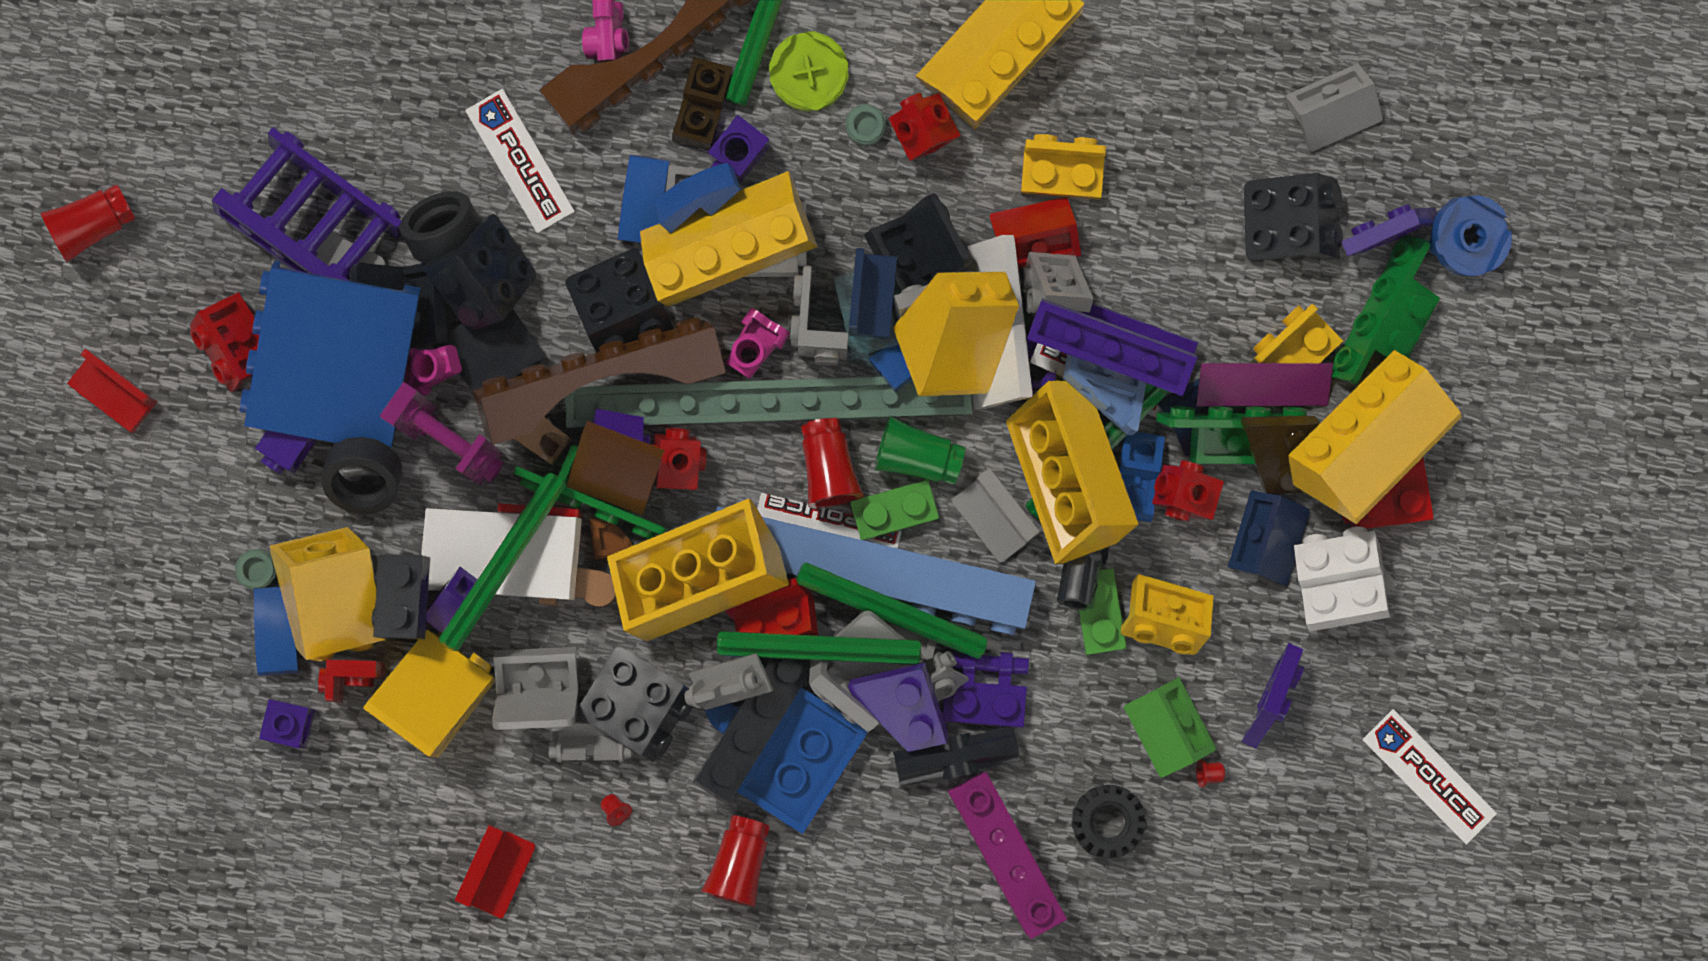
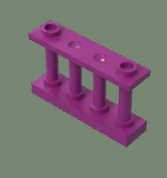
(415, 415)
(1007, 855)

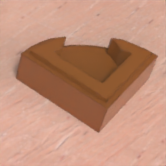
(607, 539)

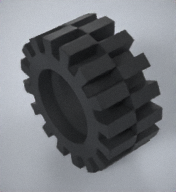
(1134, 821)

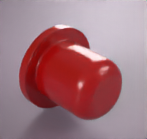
(1209, 772)
(615, 809)

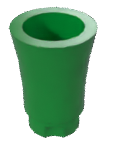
(918, 453)

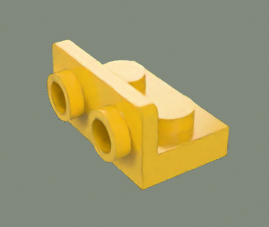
(1063, 167)
(1303, 341)
(1168, 615)

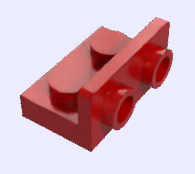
(226, 337)
(778, 612)
(355, 672)

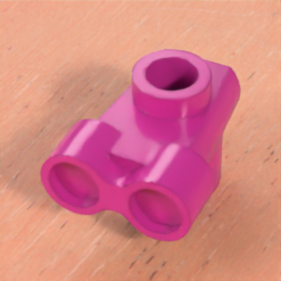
(607, 38)
(758, 334)
(431, 367)

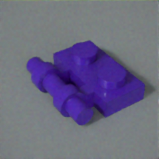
(988, 703)

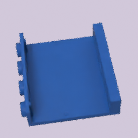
(327, 356)

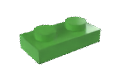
(894, 510)
(1103, 623)

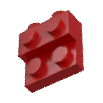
(1403, 504)

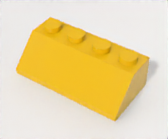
(995, 53)
(742, 237)
(1373, 437)
(1071, 472)
(696, 571)

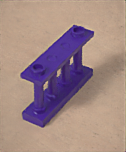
(269, 232)
(1117, 344)

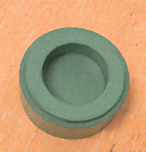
(865, 124)
(255, 569)

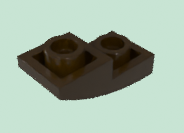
(702, 103)

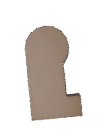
(546, 441)
(592, 586)

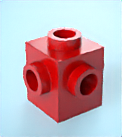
(923, 125)
(684, 471)
(1187, 492)

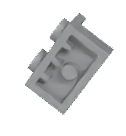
(1056, 280)

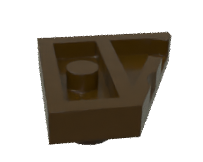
(1271, 443)

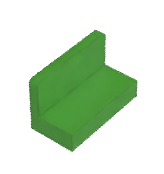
(1170, 728)

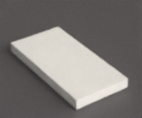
(1012, 376)
(472, 538)

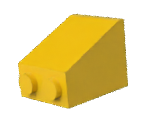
(957, 332)
(327, 592)
(431, 694)

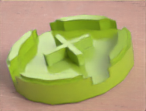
(808, 71)

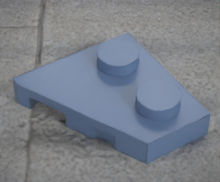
(1110, 392)

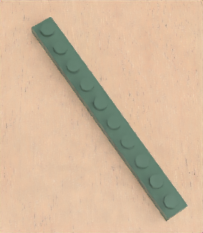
(761, 402)

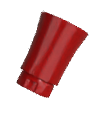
(87, 220)
(828, 465)
(738, 862)

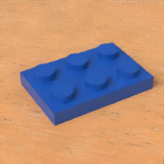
(802, 760)

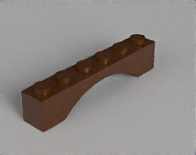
(586, 90)
(520, 403)

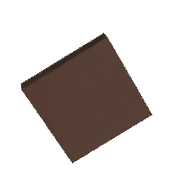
(615, 468)

